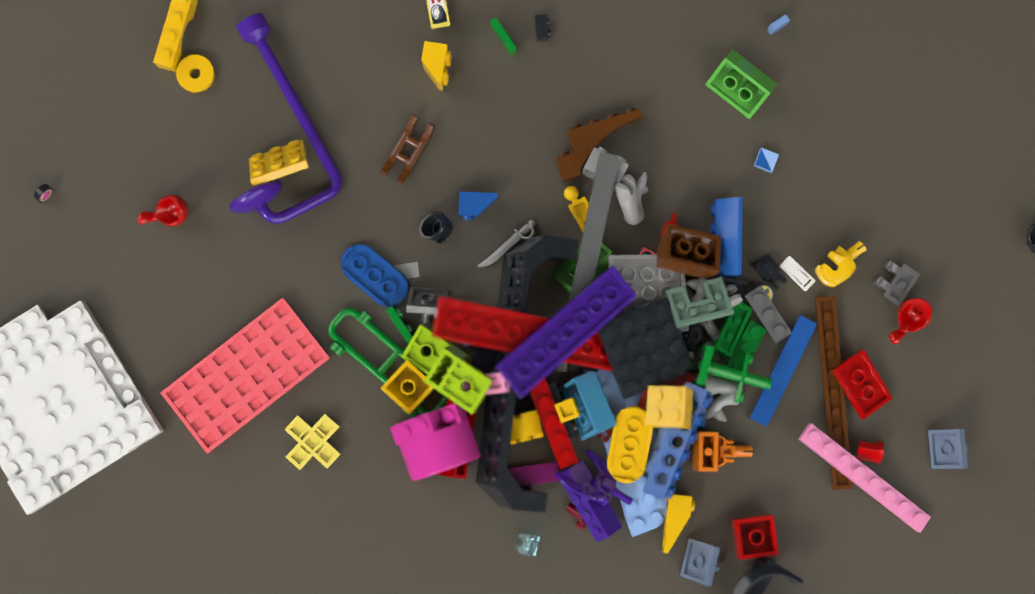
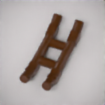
(406, 138)

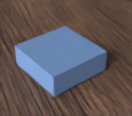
(778, 24)

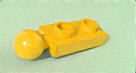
(578, 207)

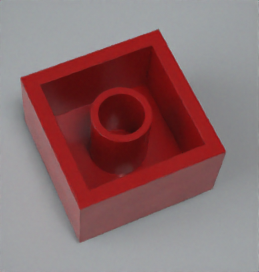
(755, 536)

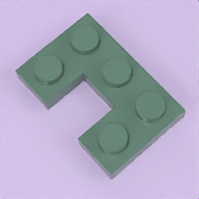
(713, 307)

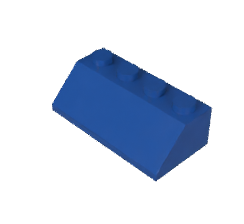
(728, 225)

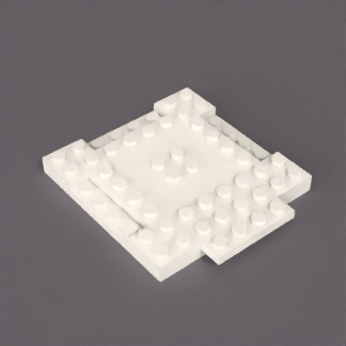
(64, 404)

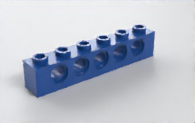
(660, 466)

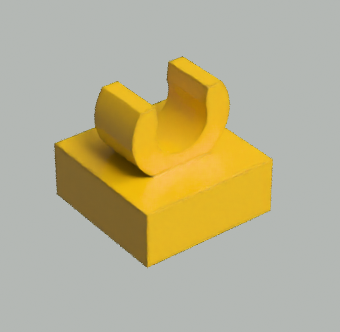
(567, 410)

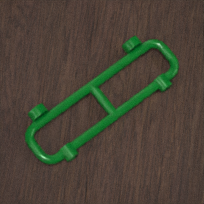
(339, 346)

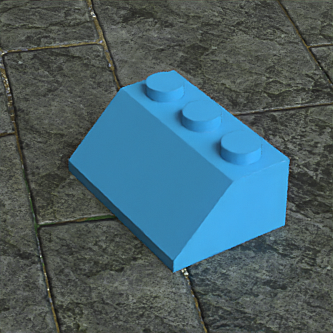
(592, 404)

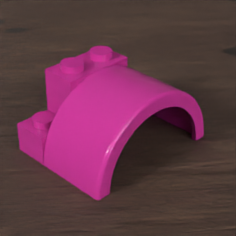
(433, 447)

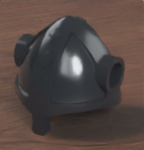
(435, 227)

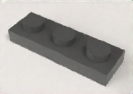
(767, 314)

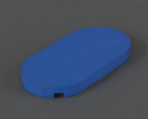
(374, 275)

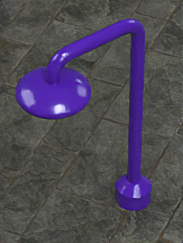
(255, 31)

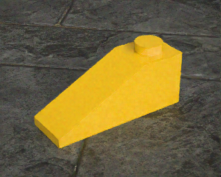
(677, 515)

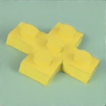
(312, 441)

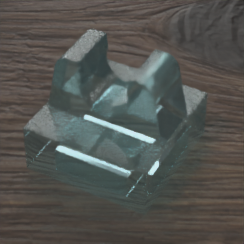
(529, 544)

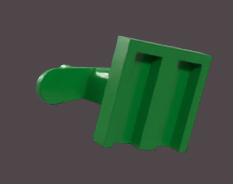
(741, 376)

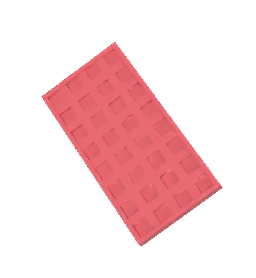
(245, 375)

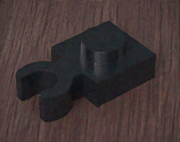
(768, 269)

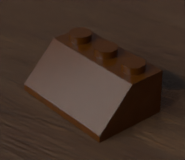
(689, 252)

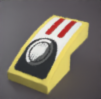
(438, 13)

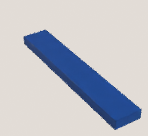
(783, 370)

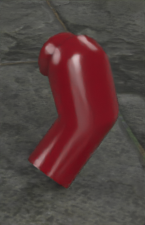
(571, 509)

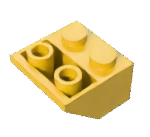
(435, 62)

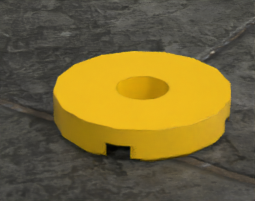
(191, 63)

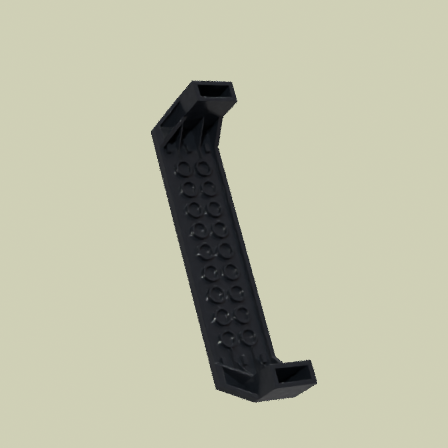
(499, 407)

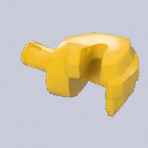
(844, 263)

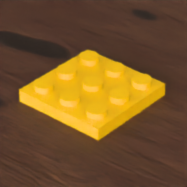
(277, 162)

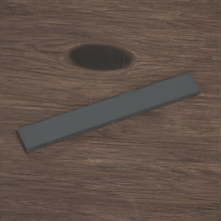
(594, 222)

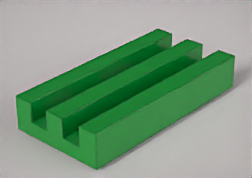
(503, 36)

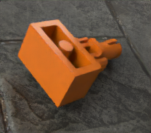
(711, 451)

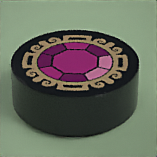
(43, 193)

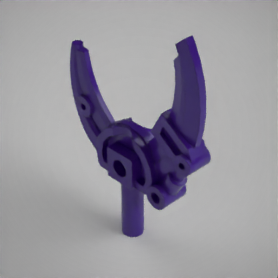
(602, 485)

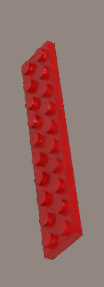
(503, 330)

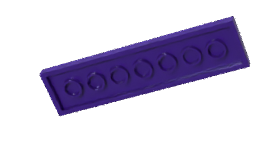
(565, 331)

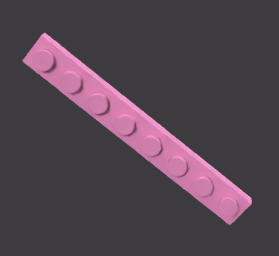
(864, 477)

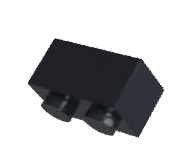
(541, 25)

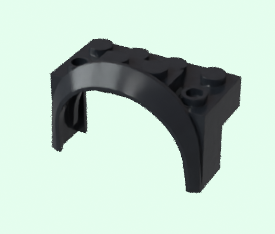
(758, 579)

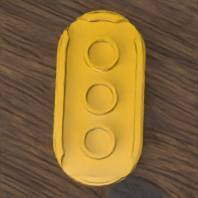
(629, 445)

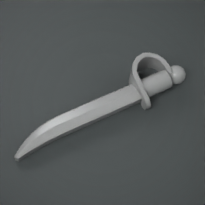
(509, 243)

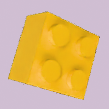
(669, 407)

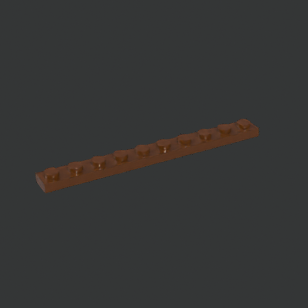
(832, 391)

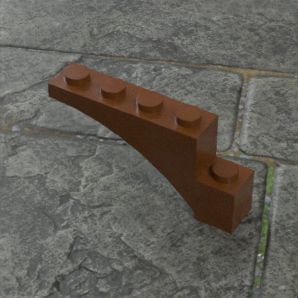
(587, 137)

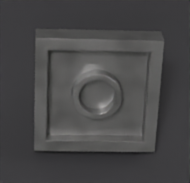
(425, 301)

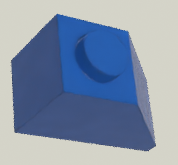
(475, 204)

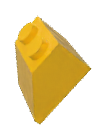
(407, 387)

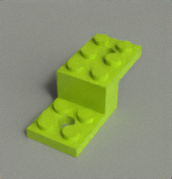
(447, 369)

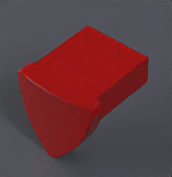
(870, 451)

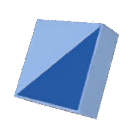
(766, 160)

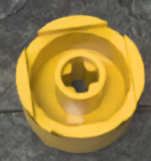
(525, 426)

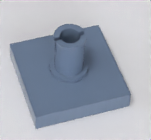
(948, 449)
(700, 562)

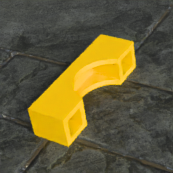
(169, 47)

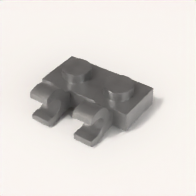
(901, 283)

